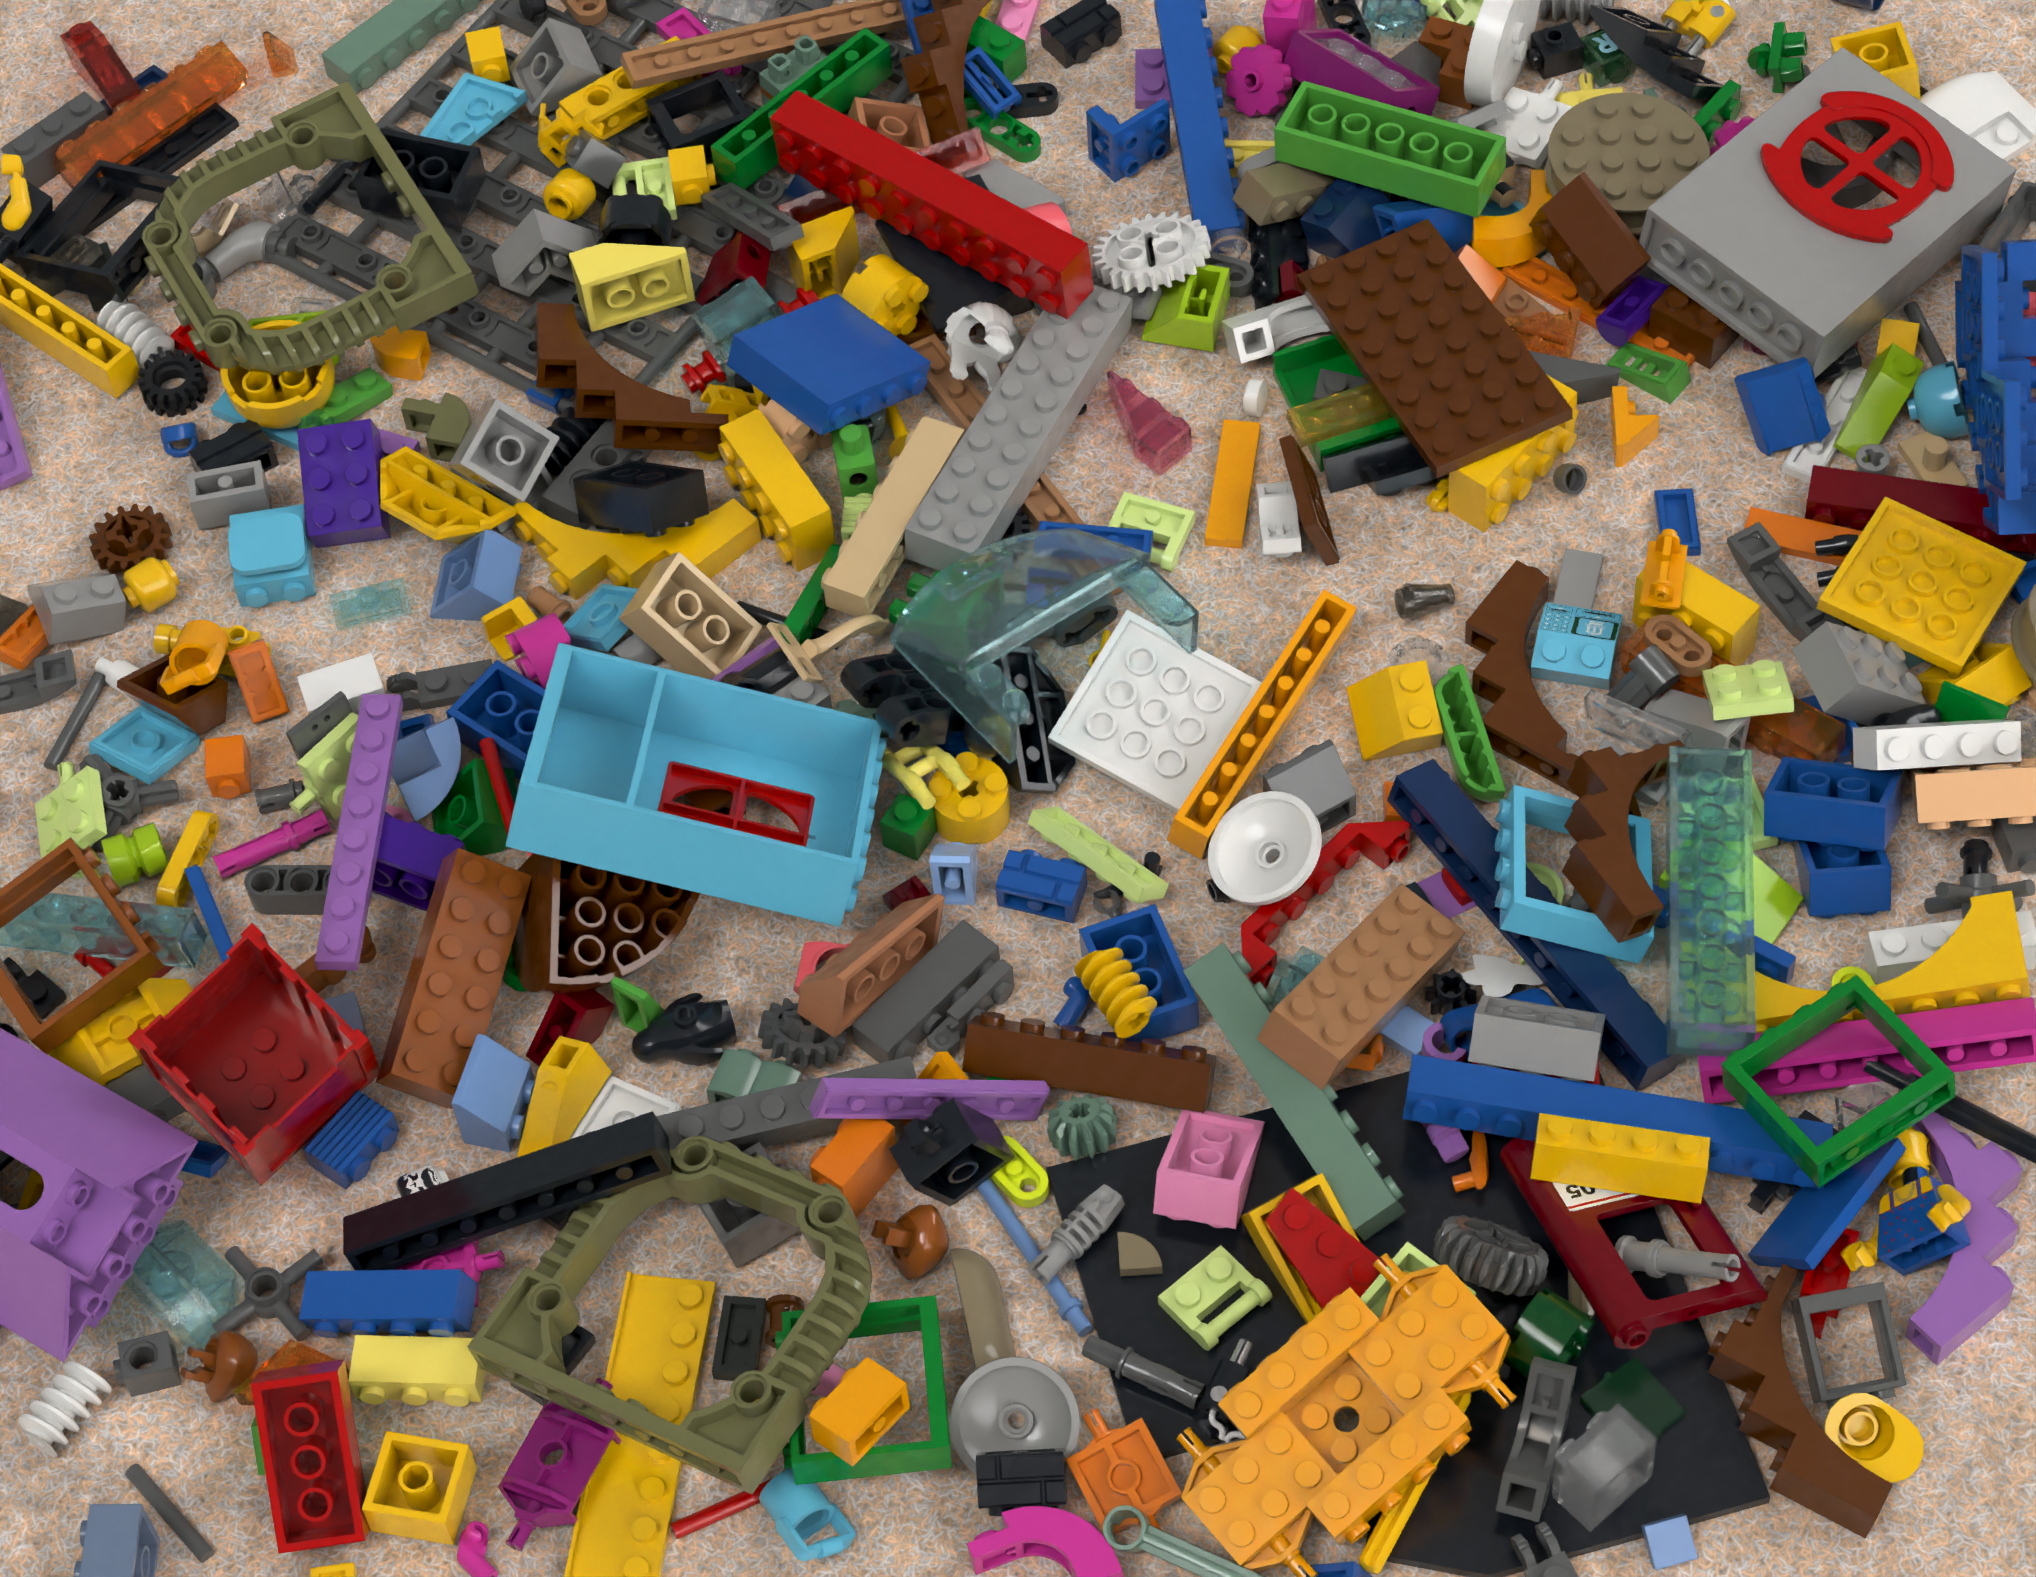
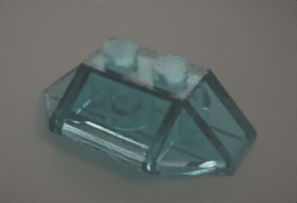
(183, 1283)

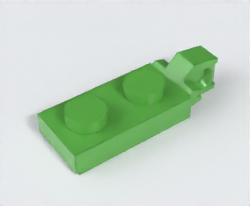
(350, 399)

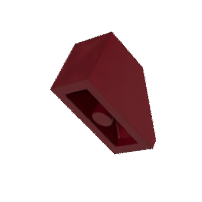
(573, 1016)

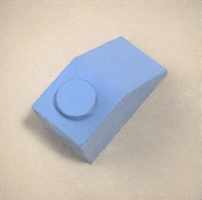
(955, 872)

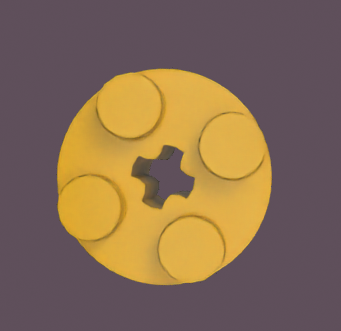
(887, 294)
(976, 812)

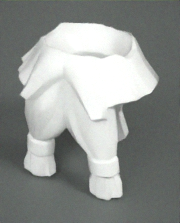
(1000, 336)

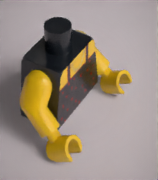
(22, 210)

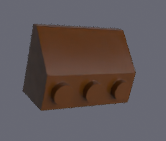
(1589, 241)

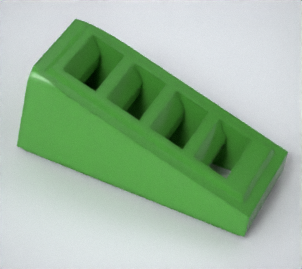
(1666, 386)
(634, 1005)

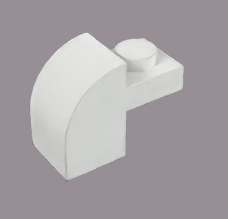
(1278, 519)

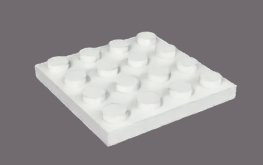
(1152, 711)

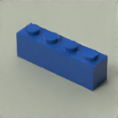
(388, 1302)

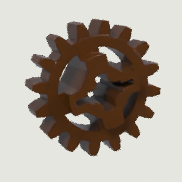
(112, 544)

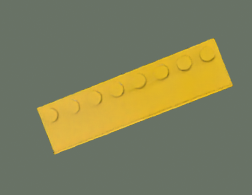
(634, 1488)

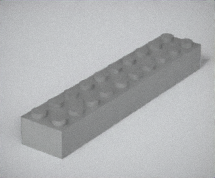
(1017, 430)

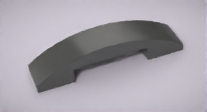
(1775, 583)
(35, 686)

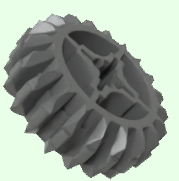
(1491, 1255)

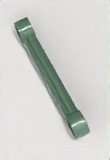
(1171, 1548)

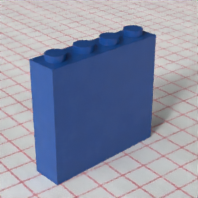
(828, 364)

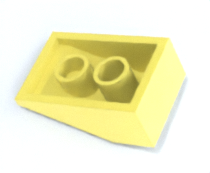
(629, 281)

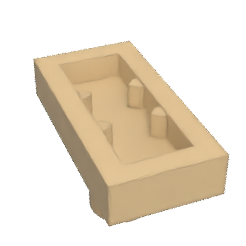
(1929, 459)

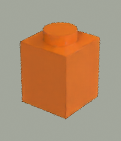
(227, 766)

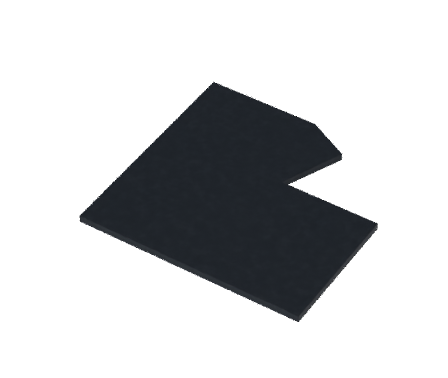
(1699, 1462)

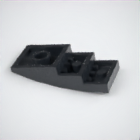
(1656, 51)

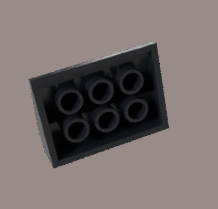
(948, 282)

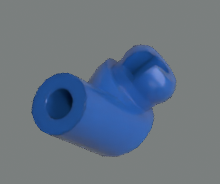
(1076, 1003)

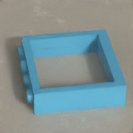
(1546, 919)

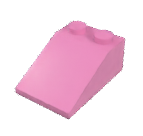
(1207, 1168)

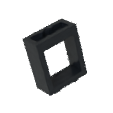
(692, 97)

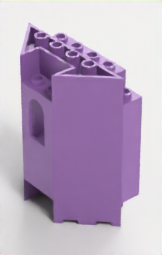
(104, 1193)

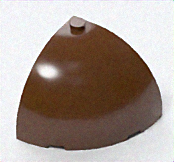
(591, 925)

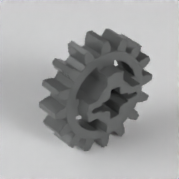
(797, 1037)

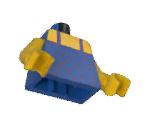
(1914, 1225)

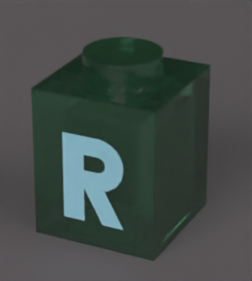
(1604, 59)

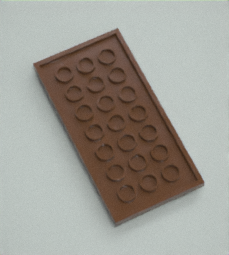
(1434, 348)

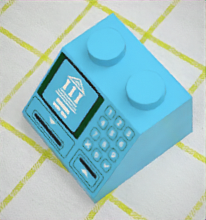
(1576, 646)

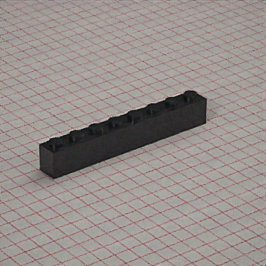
(508, 1194)

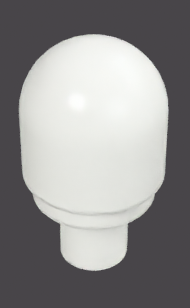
(114, 670)

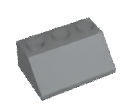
(1536, 1038)

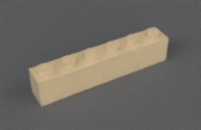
(878, 543)

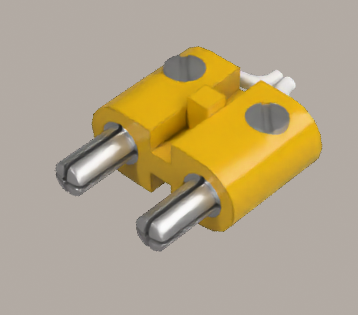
(1700, 20)

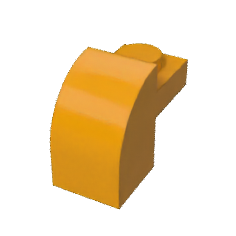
(403, 353)

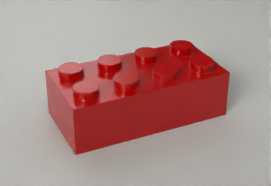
(310, 1455)

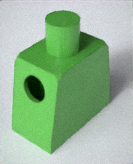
(854, 455)

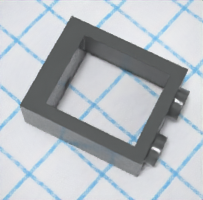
(1884, 1332)

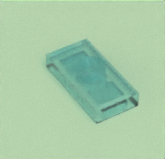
(370, 604)

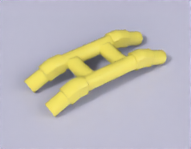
(911, 775)

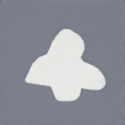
(1499, 975)

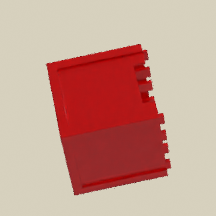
(256, 1057)

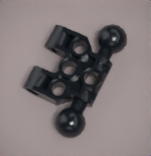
(907, 703)

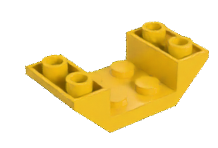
(103, 1047)

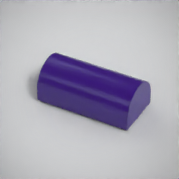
(1629, 311)

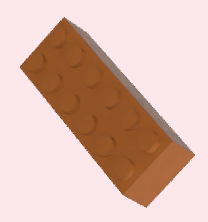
(453, 975)

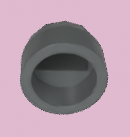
(1570, 478)

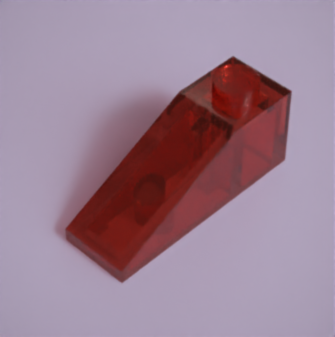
(99, 64)

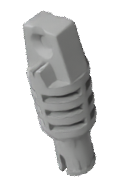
(1077, 1232)

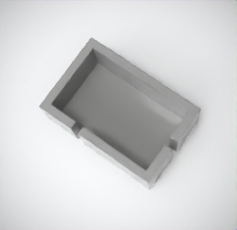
(1856, 673)

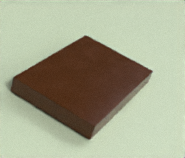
(1309, 500)

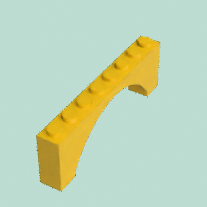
(1973, 967)

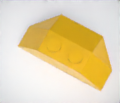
(436, 498)

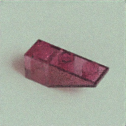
(1151, 431)

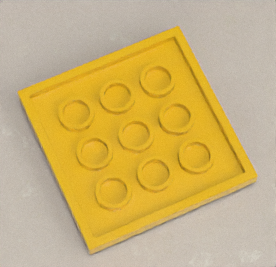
(1921, 585)

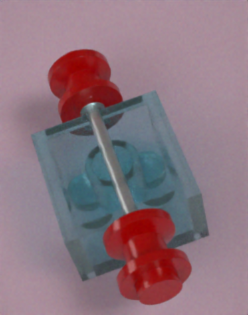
(729, 314)

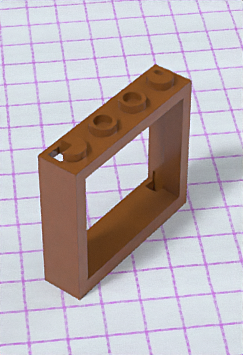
(29, 889)

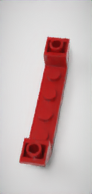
(1377, 841)

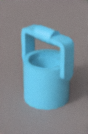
(802, 1512)

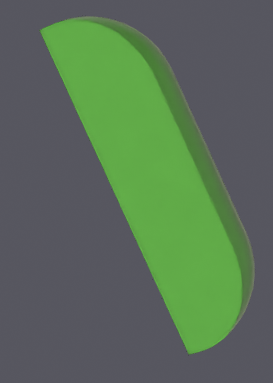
(1467, 737)

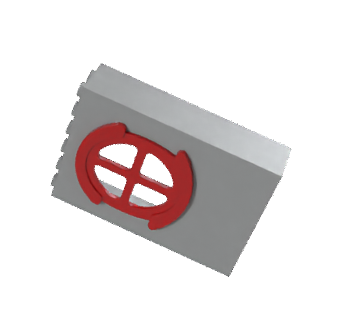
(1789, 261)

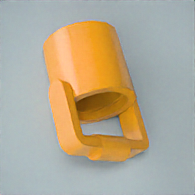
(195, 656)

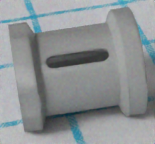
(1877, 459)

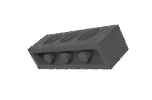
(596, 454)

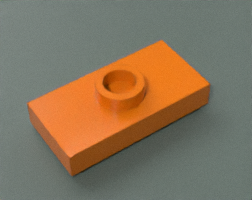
(23, 640)
(258, 681)

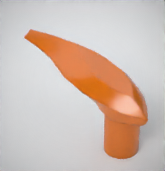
(1479, 1166)

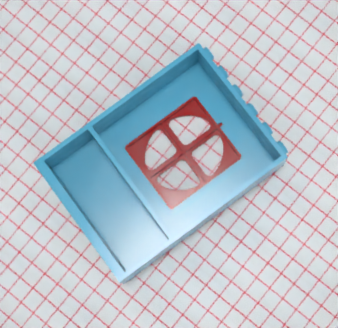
(634, 736)

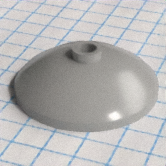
(1009, 1386)

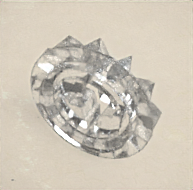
(1418, 650)

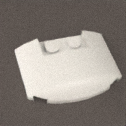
(1987, 111)

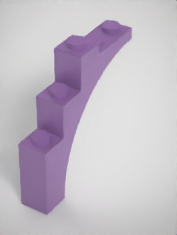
(1971, 1287)

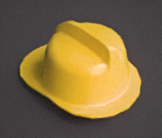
(1875, 1436)

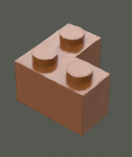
(1451, 44)

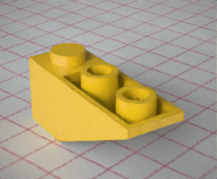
(562, 1093)

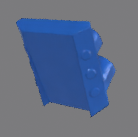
(1783, 405)

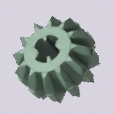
(1082, 1126)

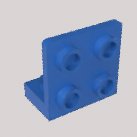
(1127, 146)

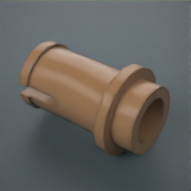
(546, 603)

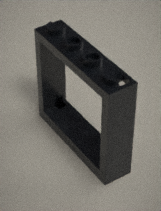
(75, 215)

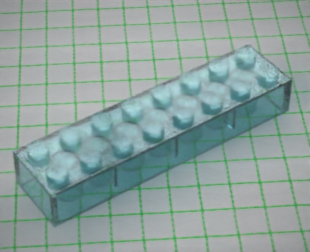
(1709, 901)

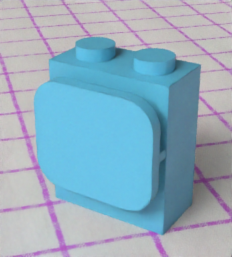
(271, 556)

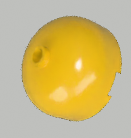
(282, 398)

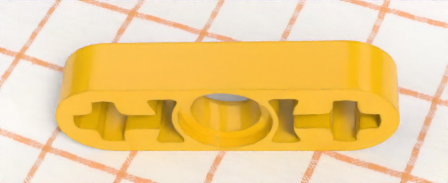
(190, 850)

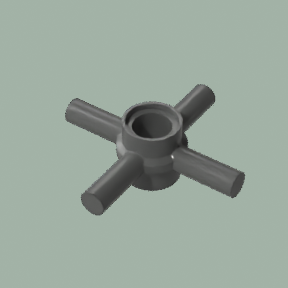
(1957, 896)
(262, 1280)

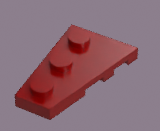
(1320, 1249)

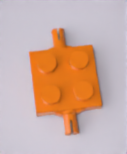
(1121, 1470)

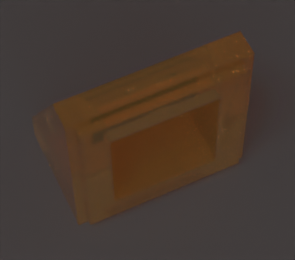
(280, 56)

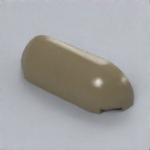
(982, 1307)

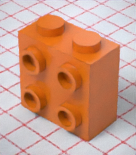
(857, 1160)

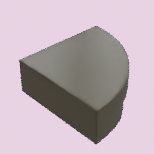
(1137, 1256)

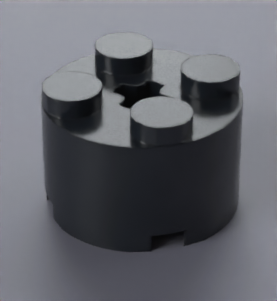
(635, 221)

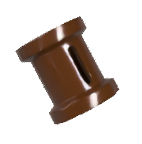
(776, 1305)

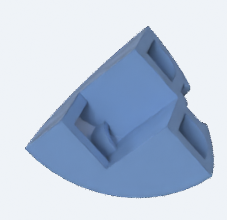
(427, 766)

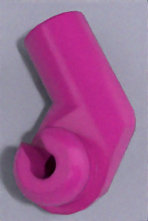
(472, 1551)

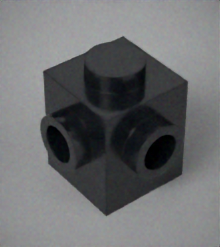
(1556, 51)

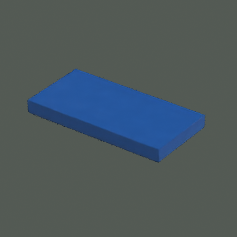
(1818, 1216)

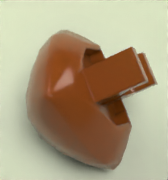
(916, 1238)
(227, 1363)

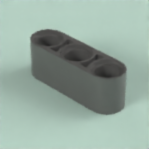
(286, 889)

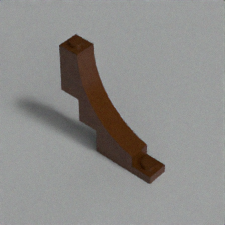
(638, 413)
(1518, 720)

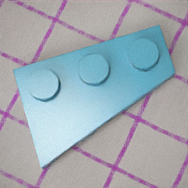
(473, 109)

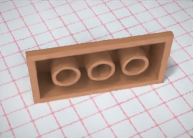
(870, 965)

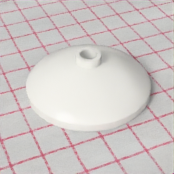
(1250, 840)

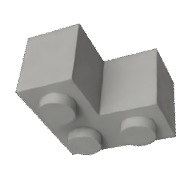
(538, 249)

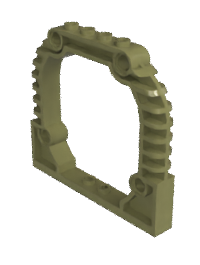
(406, 294)
(736, 1436)

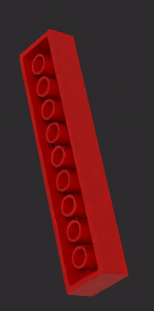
(933, 204)

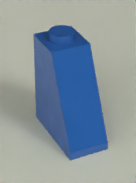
(1451, 225)

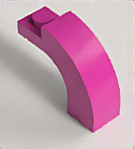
(1046, 1534)

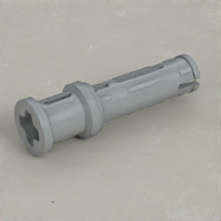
(1659, 1259)

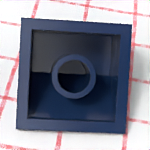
(1343, 218)

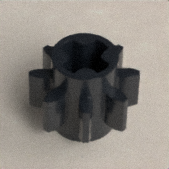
(1449, 993)

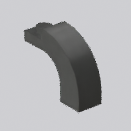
(1858, 190)
(1537, 1439)

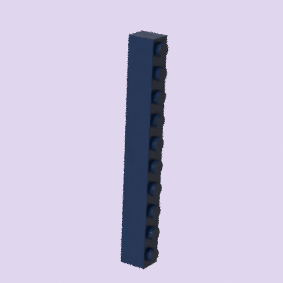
(1578, 978)

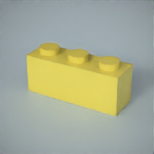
(415, 1370)

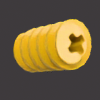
(1116, 990)

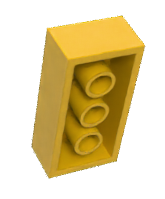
(1487, 487)
(776, 490)

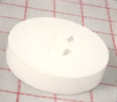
(1498, 48)

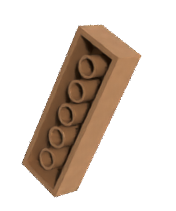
(1360, 986)

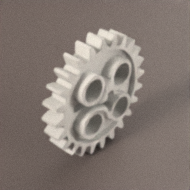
(1177, 247)

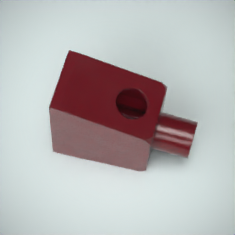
(737, 261)

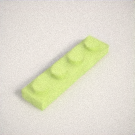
(1098, 854)

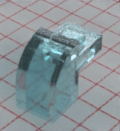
(1392, 15)

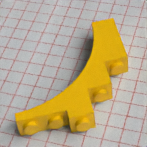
(585, 558)

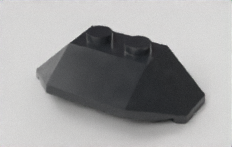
(1039, 764)

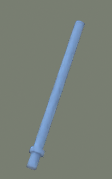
(1069, 1307)

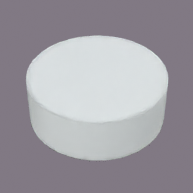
(1255, 397)

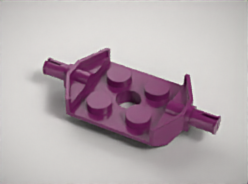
(548, 1493)

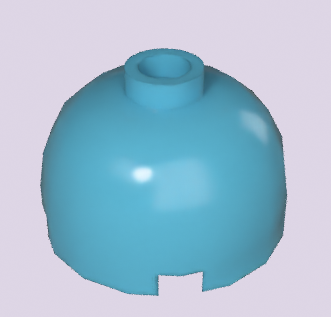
(1939, 402)

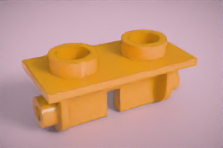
(1664, 571)

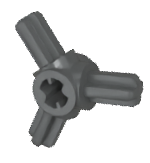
(136, 795)

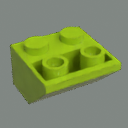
(1191, 310)

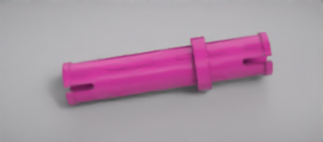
(272, 843)

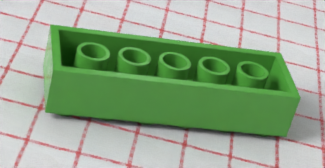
(1390, 148)

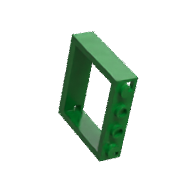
(1870, 1130)
(884, 1319)

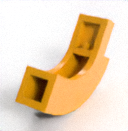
(1509, 237)

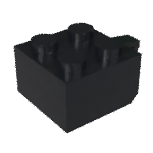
(951, 1152)

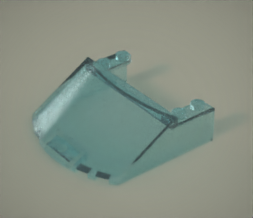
(1011, 595)

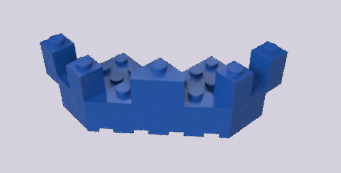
(1992, 348)

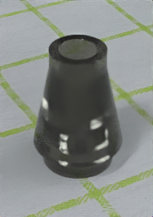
(1422, 599)

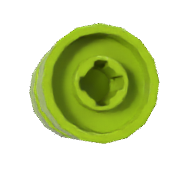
(135, 854)

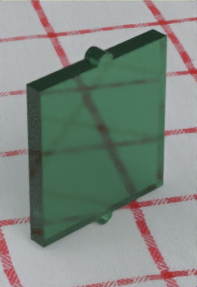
(1638, 1394)

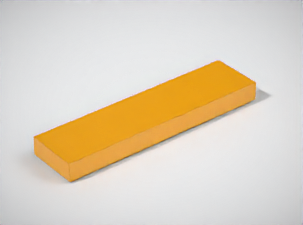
(1232, 484)

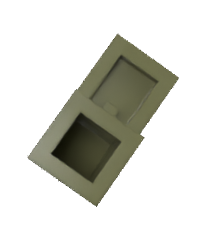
(442, 422)

